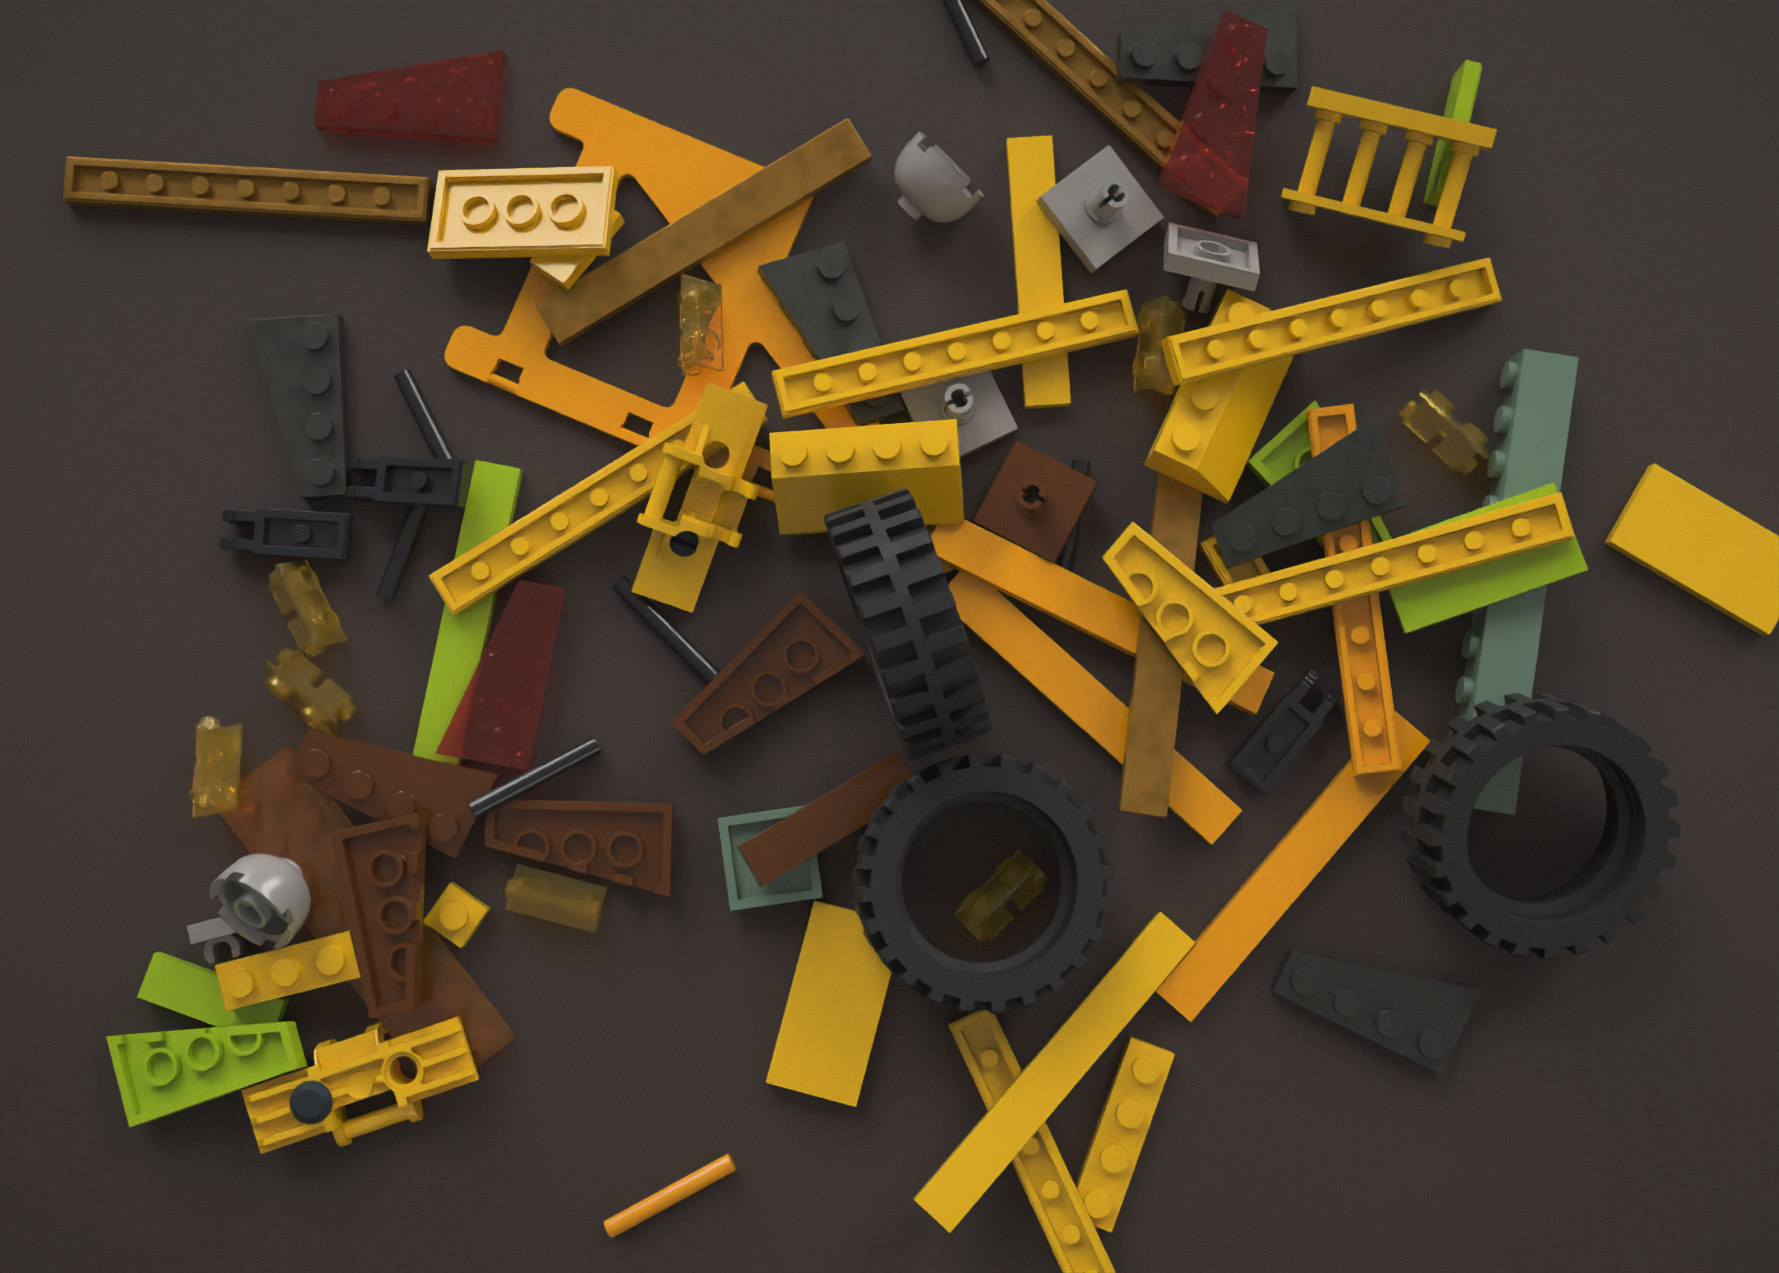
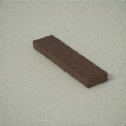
(821, 821)

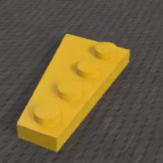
(1194, 621)

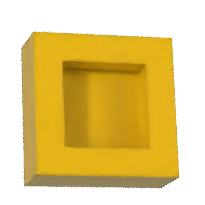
(457, 915)

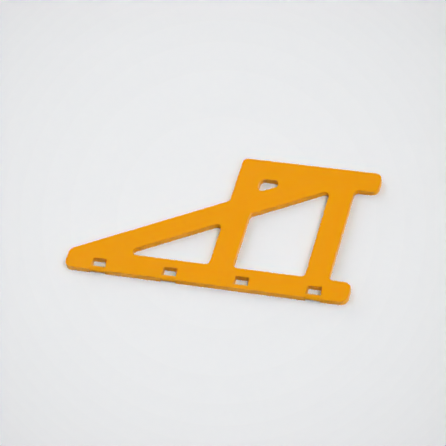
(677, 178)

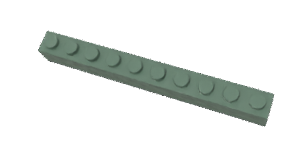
(1507, 634)

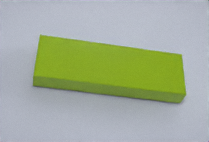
(1458, 107)
(197, 994)

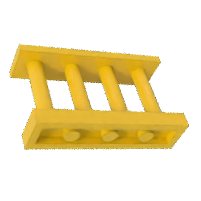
(1420, 132)

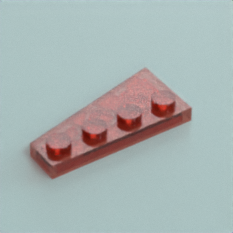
(426, 101)
(1217, 130)
(506, 694)

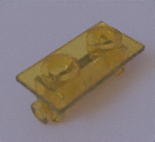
(1155, 322)
(701, 326)
(1435, 416)
(298, 589)
(318, 706)
(216, 768)
(1014, 880)
(555, 898)

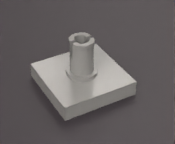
(1099, 209)
(1209, 260)
(972, 401)

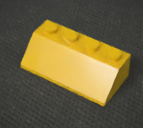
(1218, 417)
(850, 465)

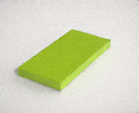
(1486, 584)

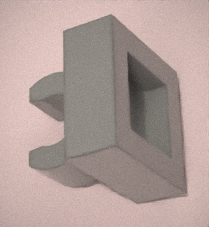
(215, 932)

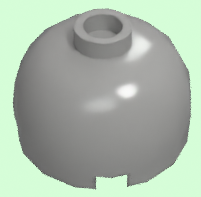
(932, 183)
(263, 898)

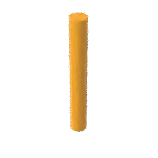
(670, 1195)

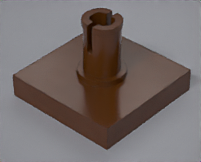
(1035, 502)

